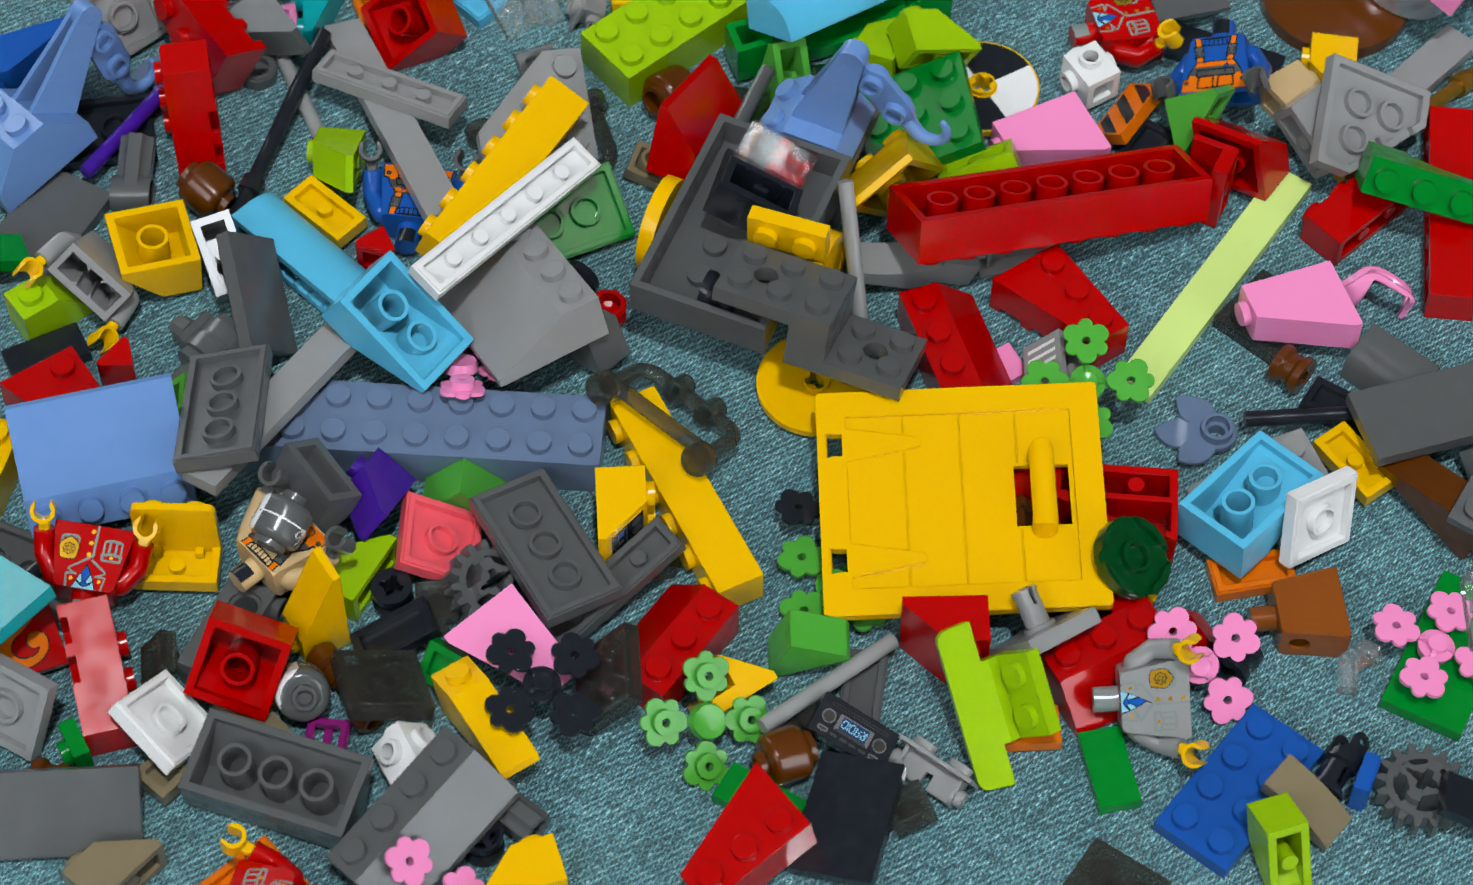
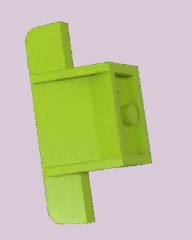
(995, 701)

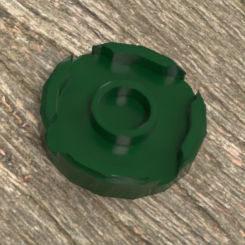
(1132, 557)

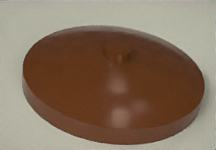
(1363, 19)

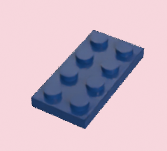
(1210, 810)

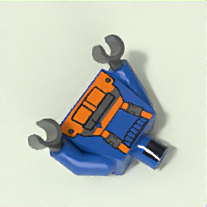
(1216, 63)
(391, 202)

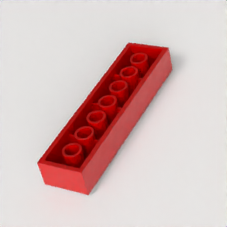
(1048, 204)

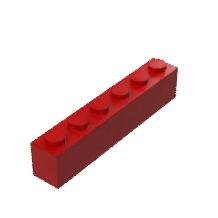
(1447, 240)

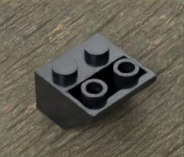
(745, 184)

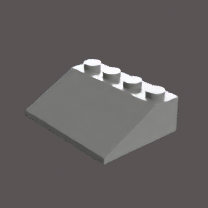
(525, 307)

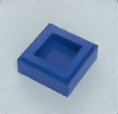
(1364, 781)

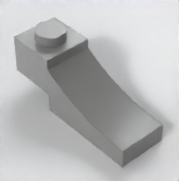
(893, 267)

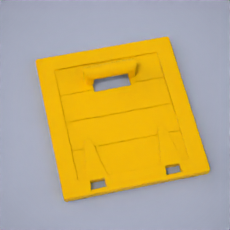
(932, 500)

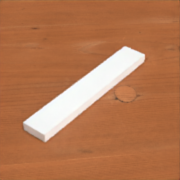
(504, 219)

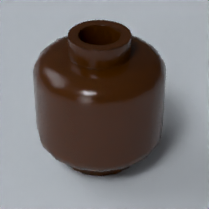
(661, 85)
(206, 188)
(786, 754)

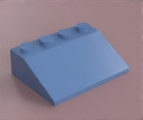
(98, 450)

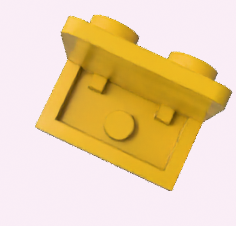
(186, 550)

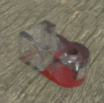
(776, 153)

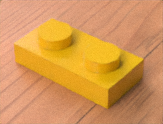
(326, 211)
(788, 233)
(1344, 447)

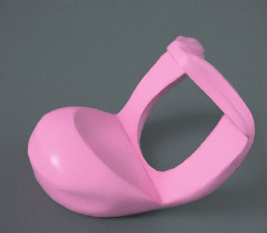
(1361, 280)

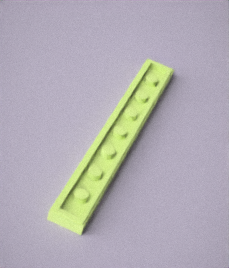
(1218, 280)

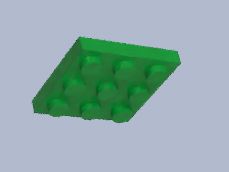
(938, 93)

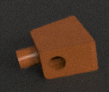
(1306, 615)

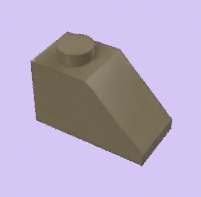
(116, 863)

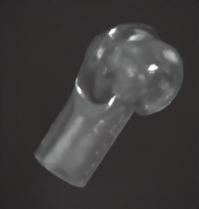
(1352, 661)

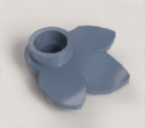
(1193, 431)

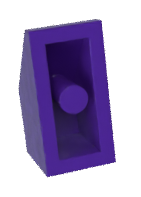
(381, 486)

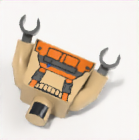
(275, 570)

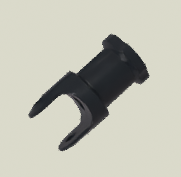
(1342, 762)

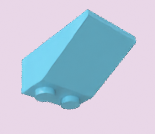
(397, 323)
(1242, 504)

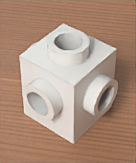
(1090, 74)
(401, 746)

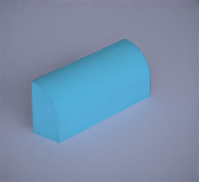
(799, 18)
(305, 255)

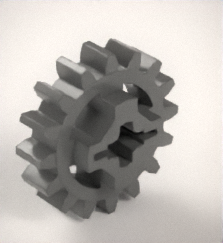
(478, 567)
(1409, 775)

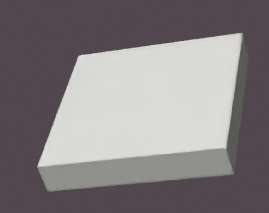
(1318, 516)
(161, 720)

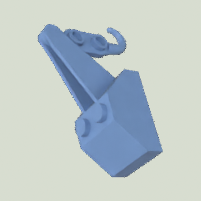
(834, 112)
(41, 118)

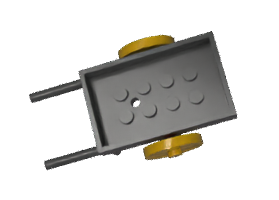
(684, 242)

